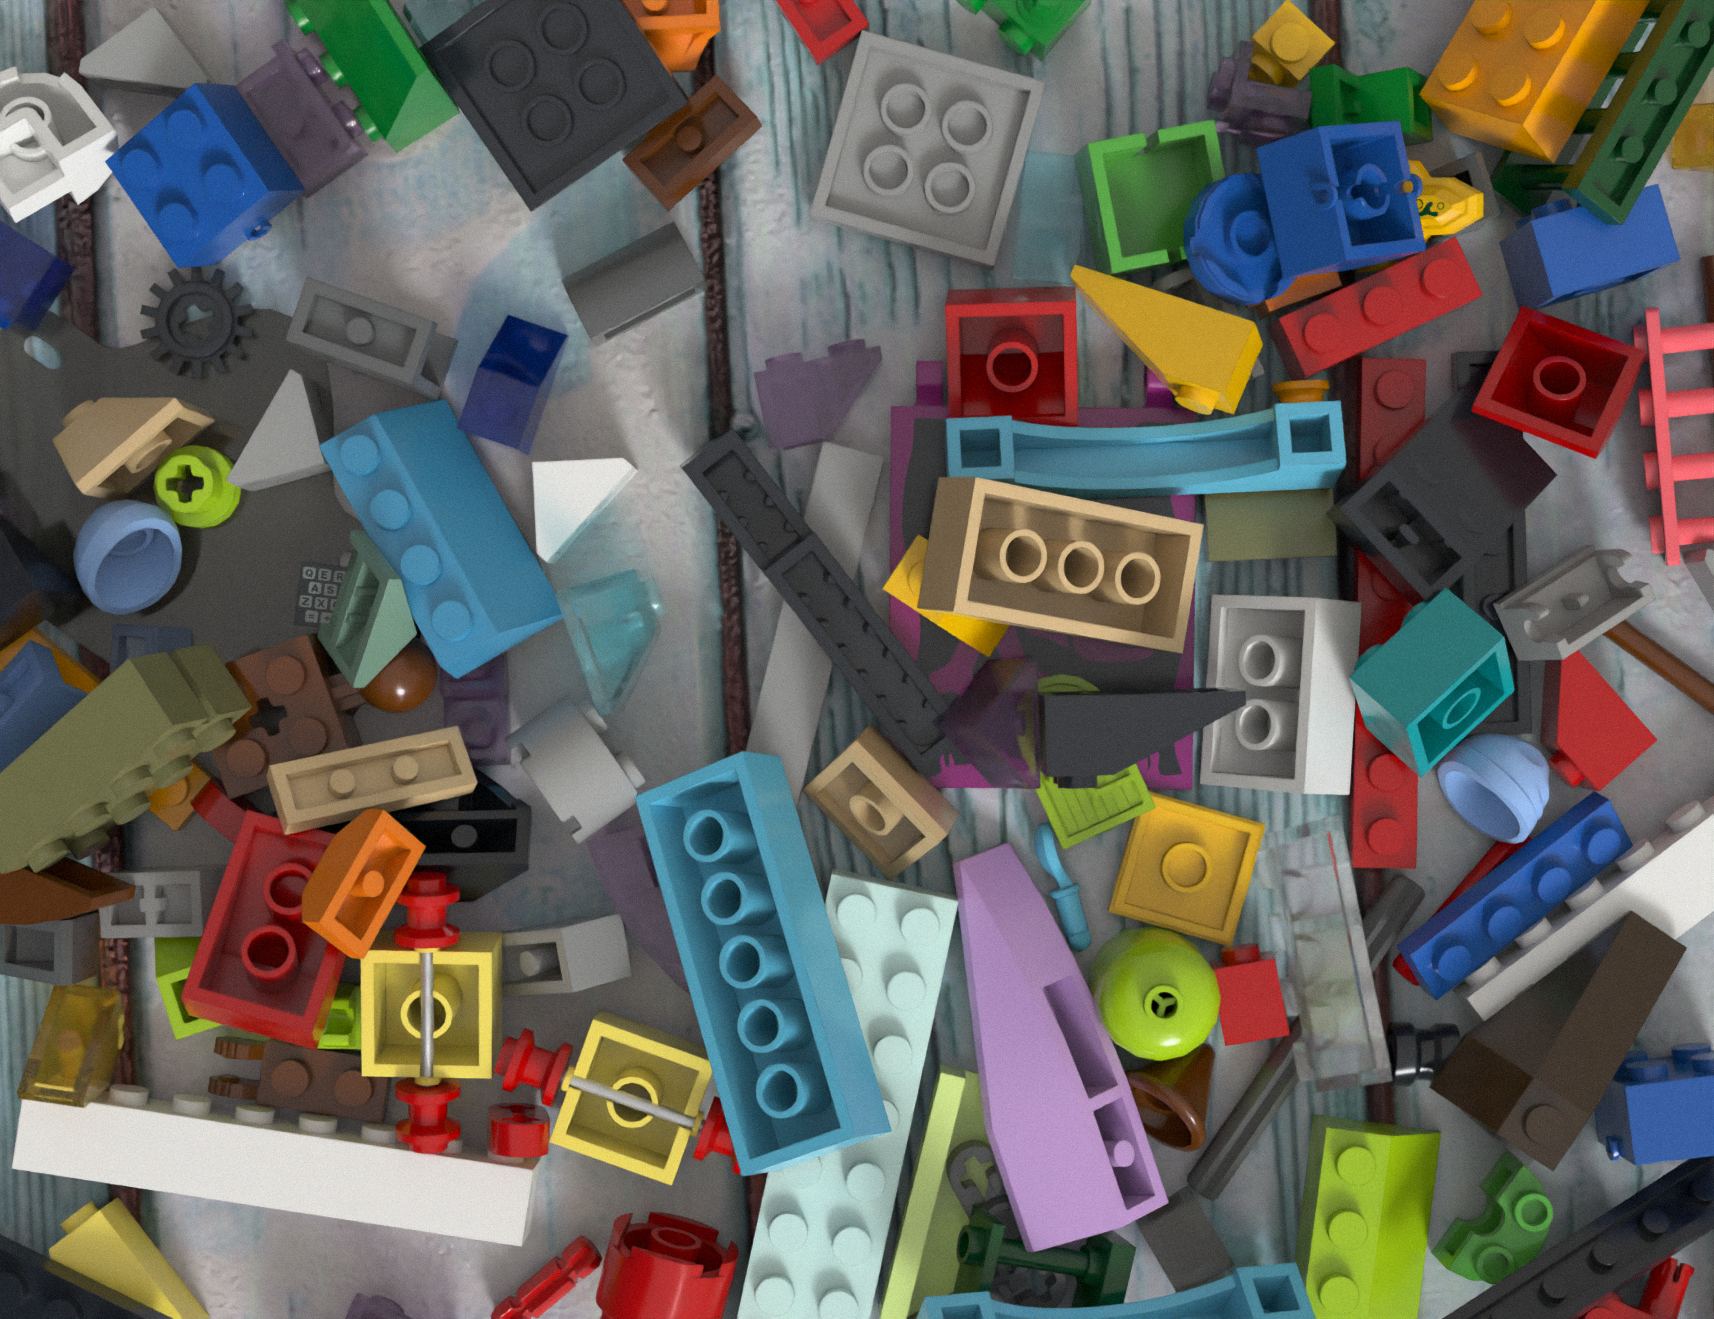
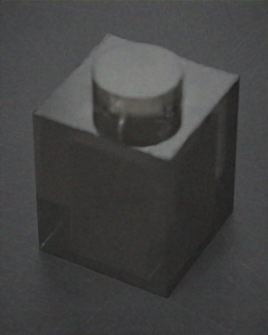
(1185, 1242)

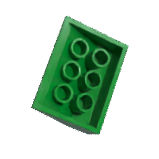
(382, 65)

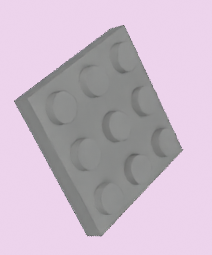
(927, 150)

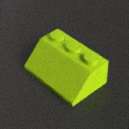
(1366, 1217)

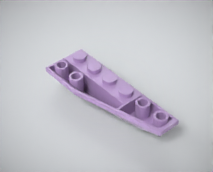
(1047, 1066)

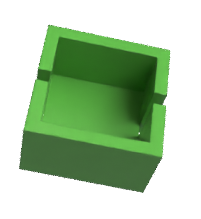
(1141, 200)

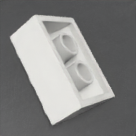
(1299, 696)

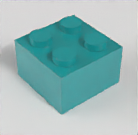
(1432, 680)

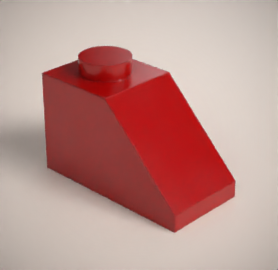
(1587, 725)

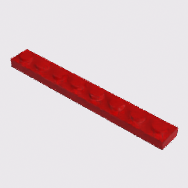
(1381, 784)

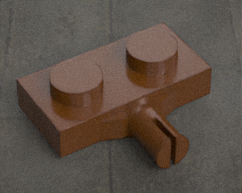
(692, 142)

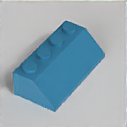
(443, 533)

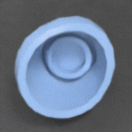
(127, 556)
(1496, 785)

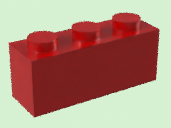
(1374, 310)

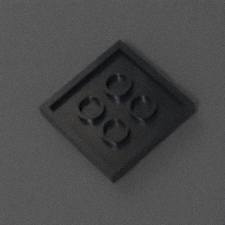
(554, 86)

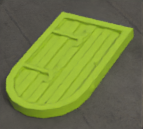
(1090, 811)

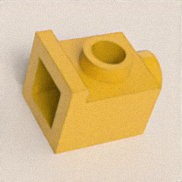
(1287, 48)

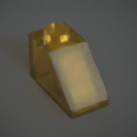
(75, 1046)

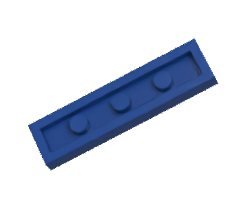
(1515, 895)

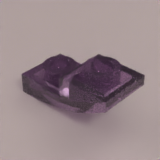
(481, 710)

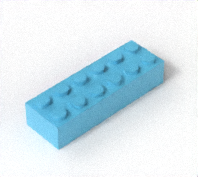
(761, 963)

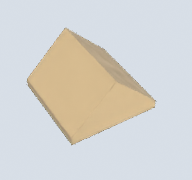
(882, 802)

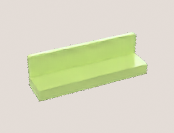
(932, 1216)

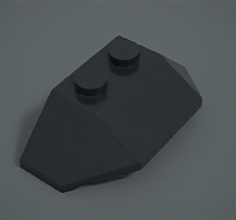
(470, 838)

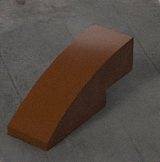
(58, 893)

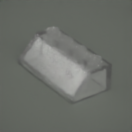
(1326, 955)

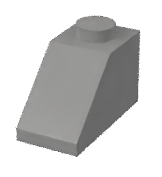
(564, 956)

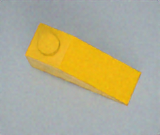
(1188, 346)

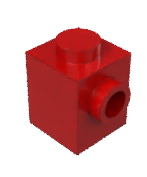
(1249, 994)

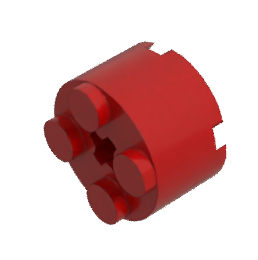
(665, 1270)

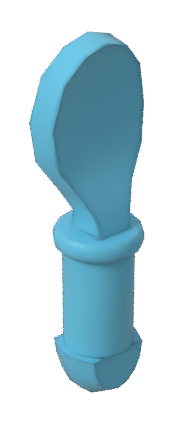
(1066, 892)

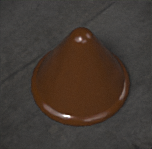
(1175, 1097)

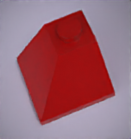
(1559, 382)

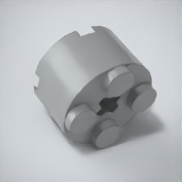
(576, 767)

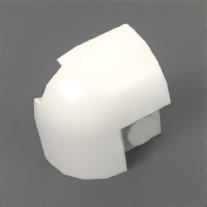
(49, 142)

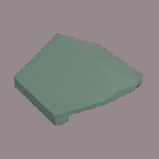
(369, 616)

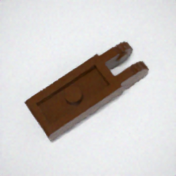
(304, 1079)

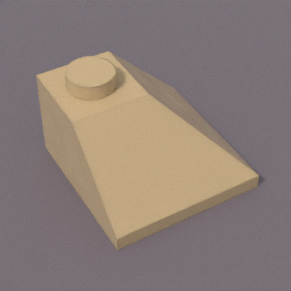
(122, 441)

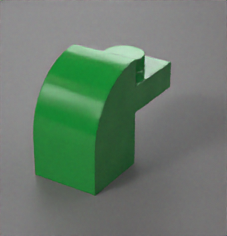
(1370, 98)

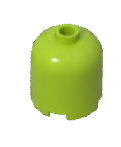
(1133, 972)

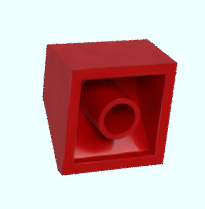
(1013, 354)

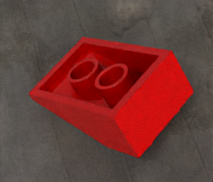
(256, 955)

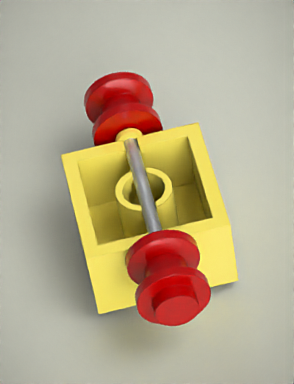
(431, 1010)
(627, 1097)

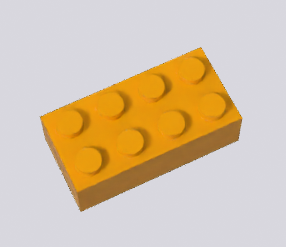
(1528, 69)

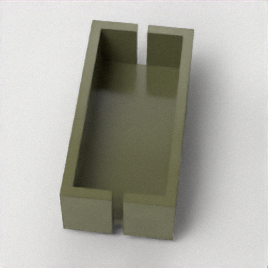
(114, 754)

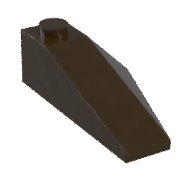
(1556, 1046)

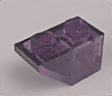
(814, 398)

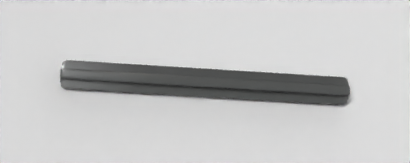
(1280, 1072)

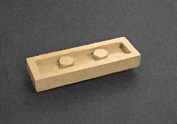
(371, 776)

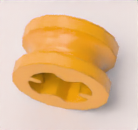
(1300, 390)

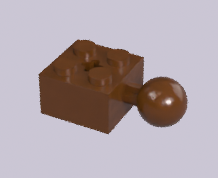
(317, 706)

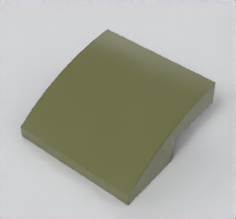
(1268, 525)

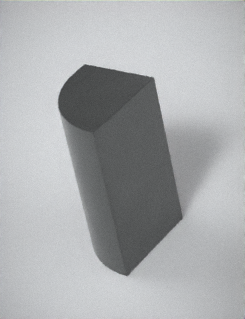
(634, 284)

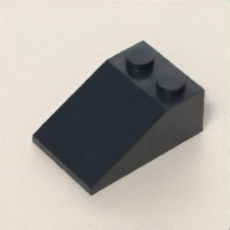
(1113, 729)

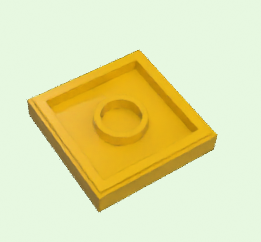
(1187, 869)

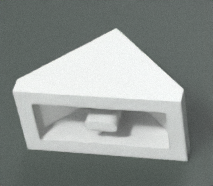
(571, 497)

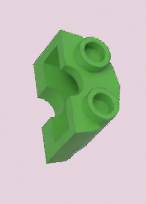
(1506, 1232)

